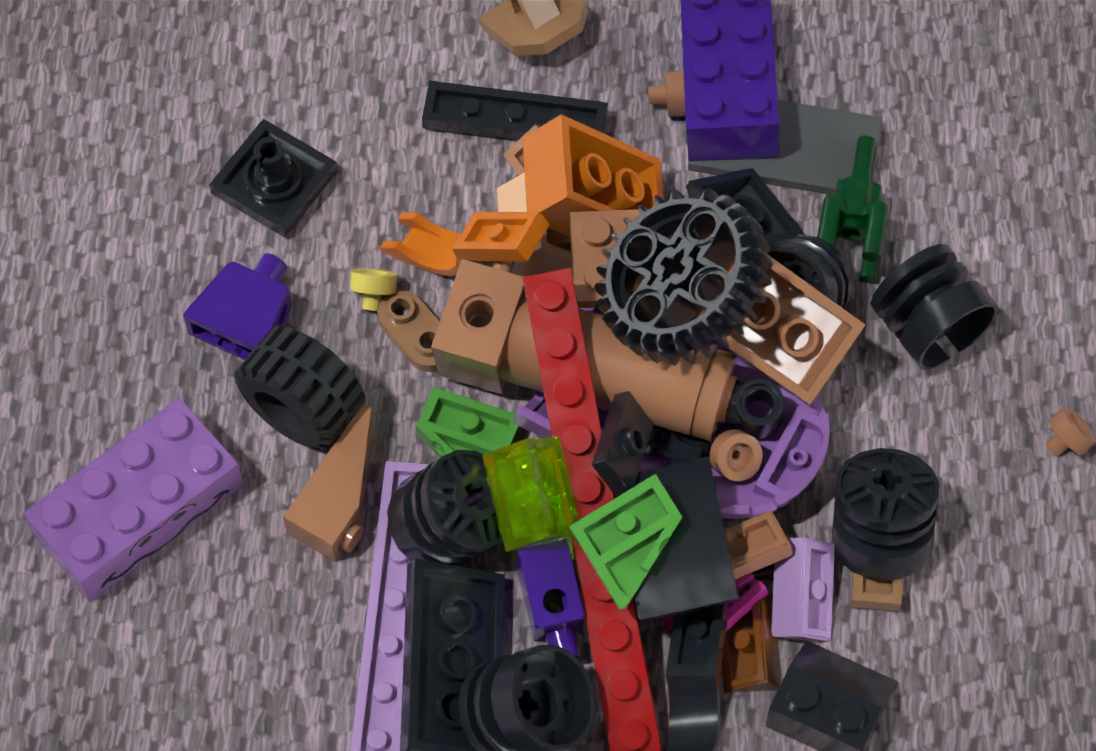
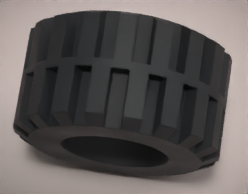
(299, 387)

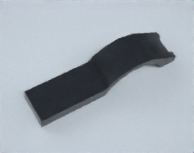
(694, 679)

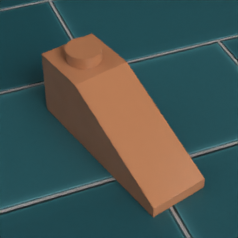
(332, 502)

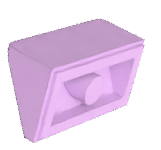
(804, 591)

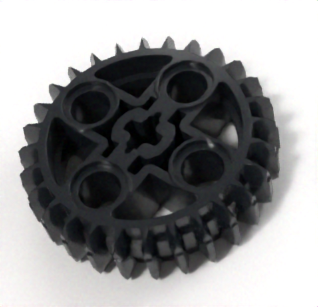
(683, 276)

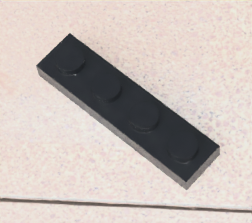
(502, 111)

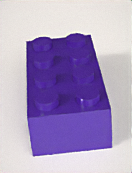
(729, 79)

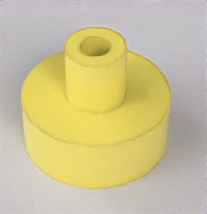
(373, 285)

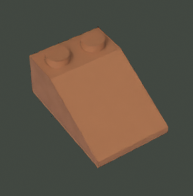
(795, 335)

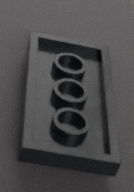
(449, 629)

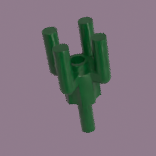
(857, 211)

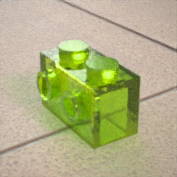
(531, 492)

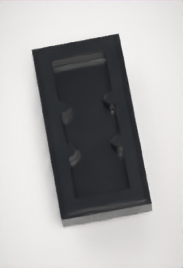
(622, 443)

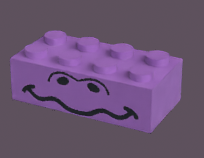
(134, 499)

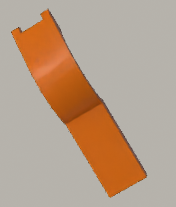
(485, 238)

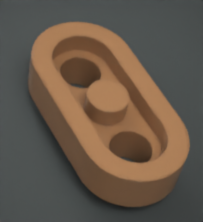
(409, 329)

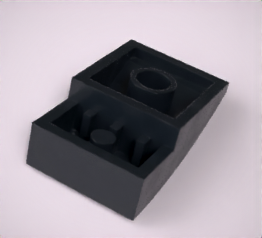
(696, 561)

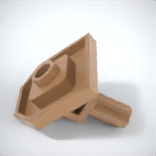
(534, 25)

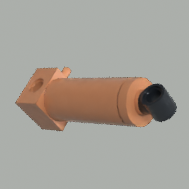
(490, 341)

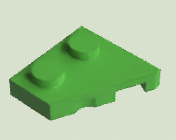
(627, 537)

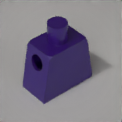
(240, 306)
(548, 578)

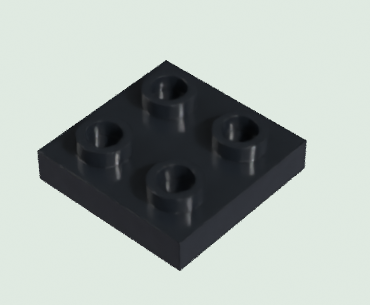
(273, 177)

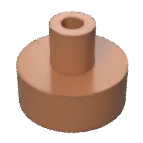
(670, 94)
(1070, 433)
(736, 455)

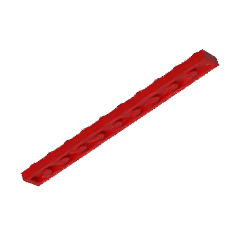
(576, 422)

